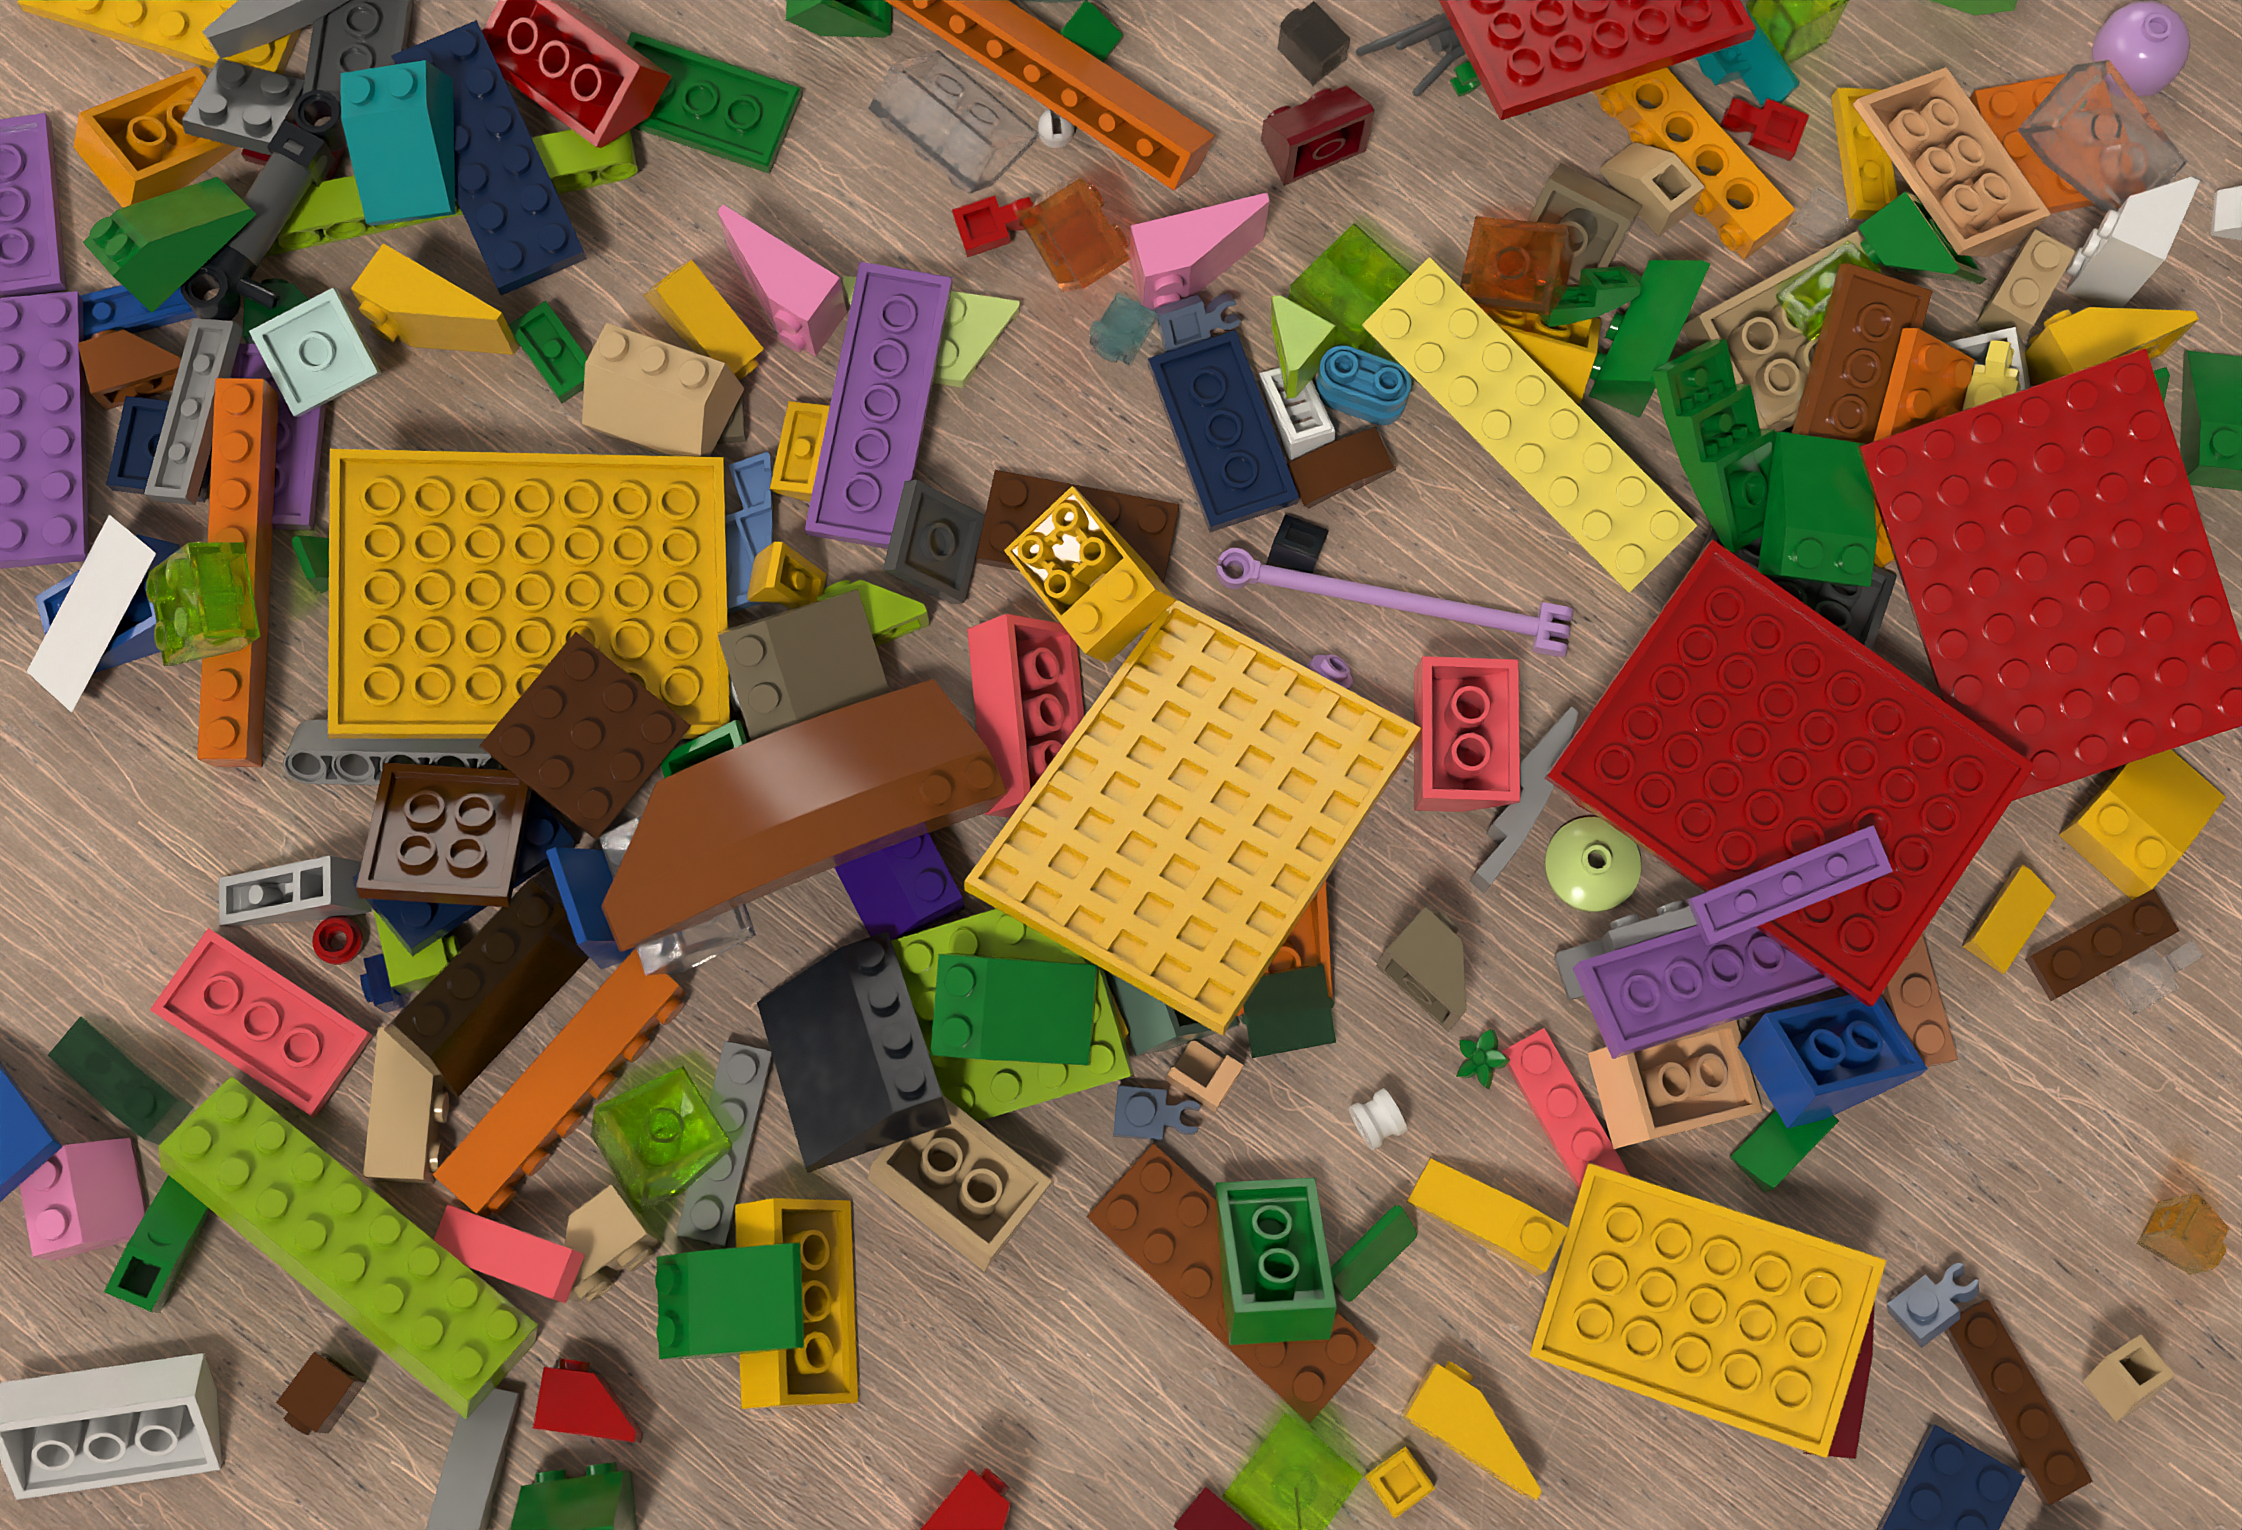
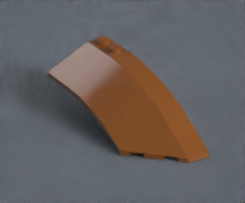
(798, 809)

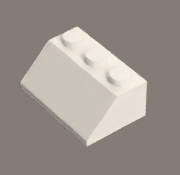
(2129, 245)

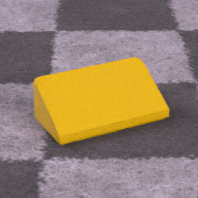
(2010, 919)

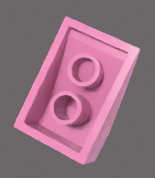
(1189, 250)
(795, 292)

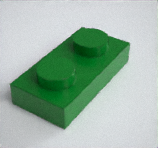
(551, 350)

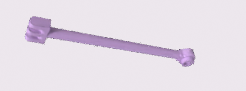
(1540, 627)

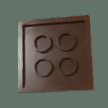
(585, 736)
(444, 835)

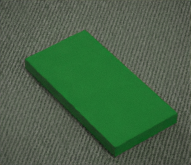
(718, 106)

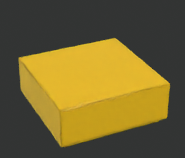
(1399, 1482)

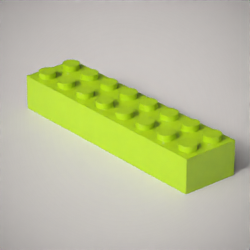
(348, 1246)

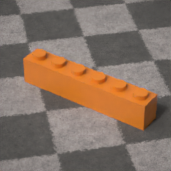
(559, 1086)

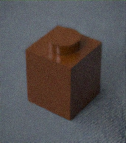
(319, 1394)

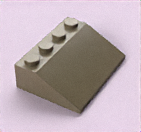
(803, 663)

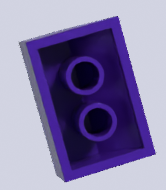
(901, 888)

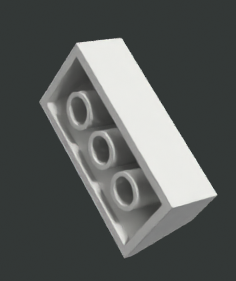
(109, 1426)

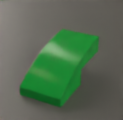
(1597, 293)

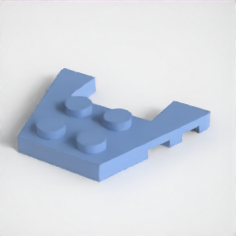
(749, 529)

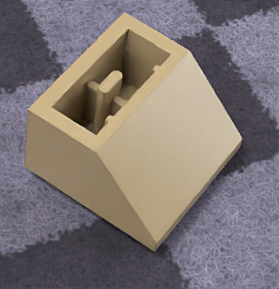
(611, 1239)

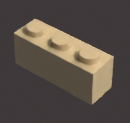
(403, 1117)

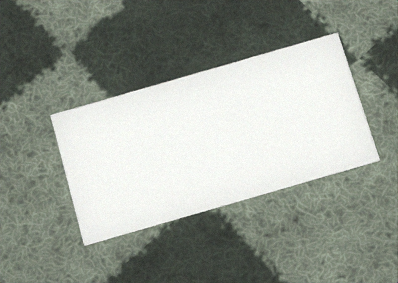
(91, 613)

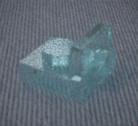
(1122, 330)

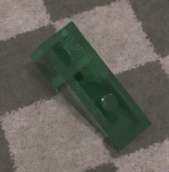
(120, 1082)

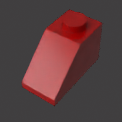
(582, 1404)

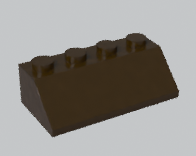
(490, 989)

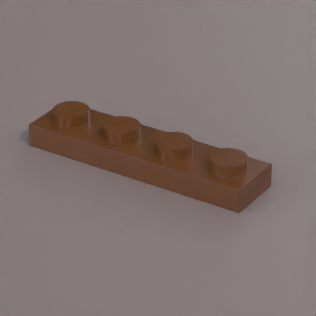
(2017, 1403)

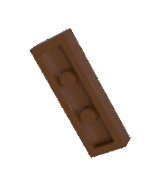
(2102, 945)

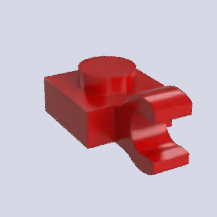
(1773, 127)
(986, 225)

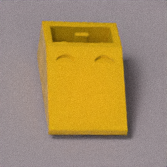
(1089, 576)

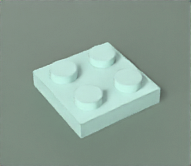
(315, 352)

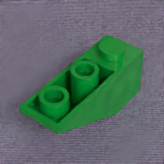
(158, 1248)

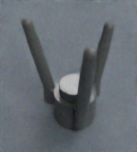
(1440, 37)

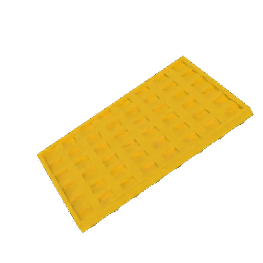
(1194, 814)

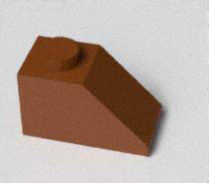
(126, 365)

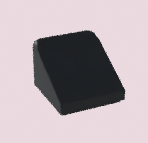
(1297, 545)

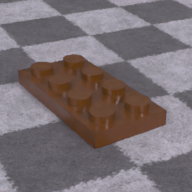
(1021, 499)

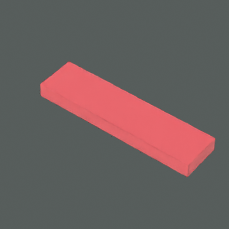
(509, 1253)

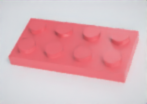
(261, 1022)

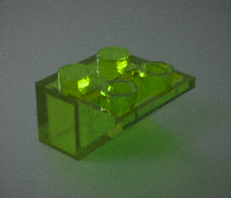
(1349, 286)
(202, 602)

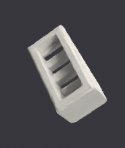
(1304, 436)

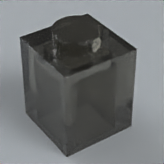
(1312, 42)

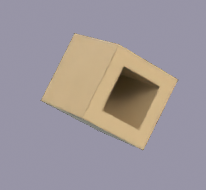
(2128, 1378)

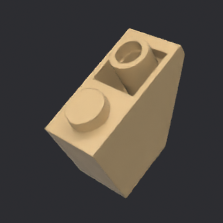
(1655, 181)

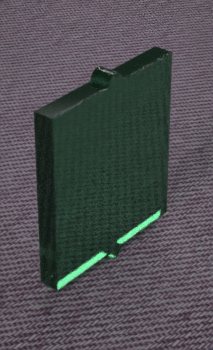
(1289, 1011)

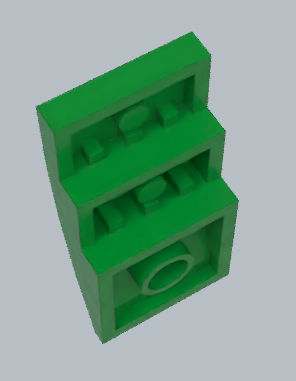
(1718, 440)

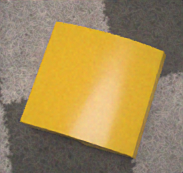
(799, 450)

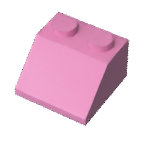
(84, 1199)

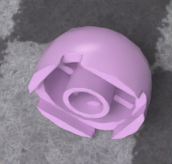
(2144, 44)

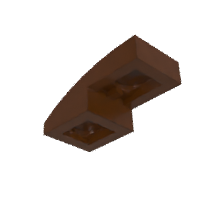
(1340, 466)

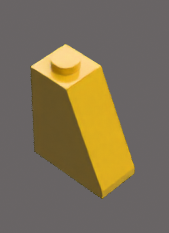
(704, 319)

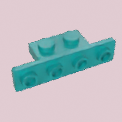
(1755, 63)

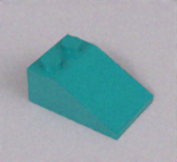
(400, 140)

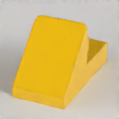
(784, 577)

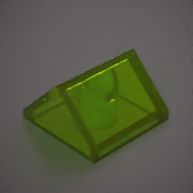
(1797, 25)

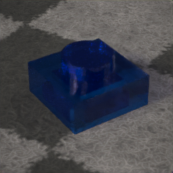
(377, 986)

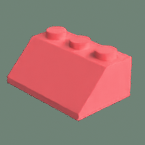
(1467, 734)

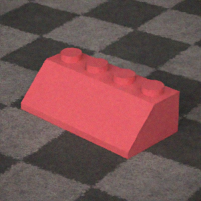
(1023, 698)

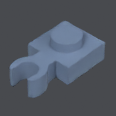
(1191, 321)
(1144, 1114)
(1930, 1309)

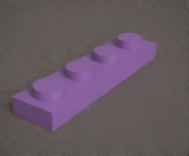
(1789, 885)

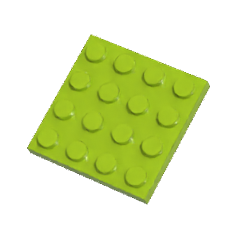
(994, 1086)

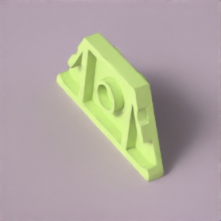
(968, 333)

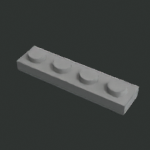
(189, 417)
(736, 1105)

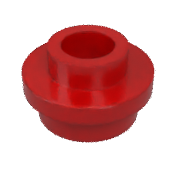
(327, 930)

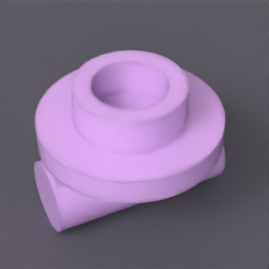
(1332, 668)

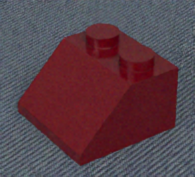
(1317, 133)

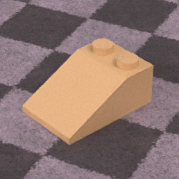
(1675, 1086)

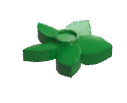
(1482, 1058)

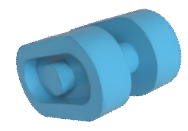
(1363, 385)

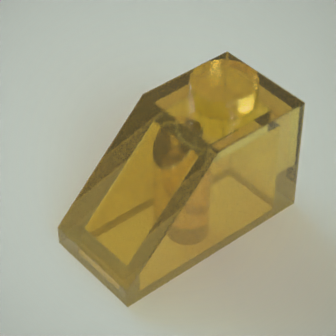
(2186, 1234)

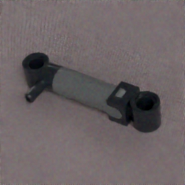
(297, 160)

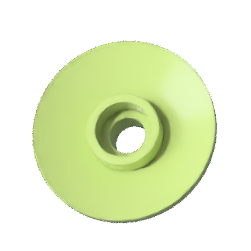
(1576, 880)

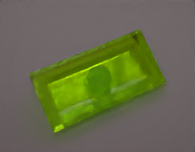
(1810, 294)

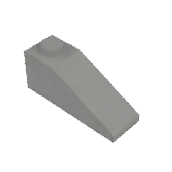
(291, 893)

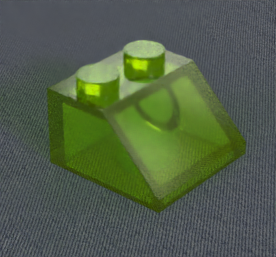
(659, 1138)

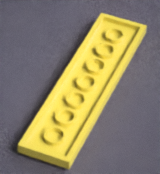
(1529, 425)

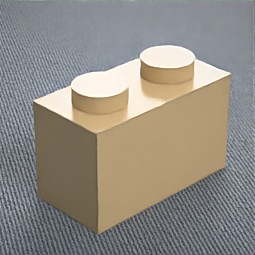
(2026, 284)

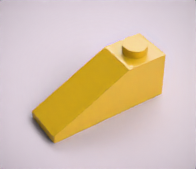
(1488, 1217)
(1464, 1422)

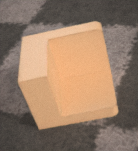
(1204, 1075)

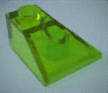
(1292, 1480)

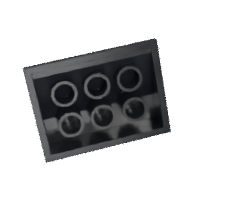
(852, 1055)

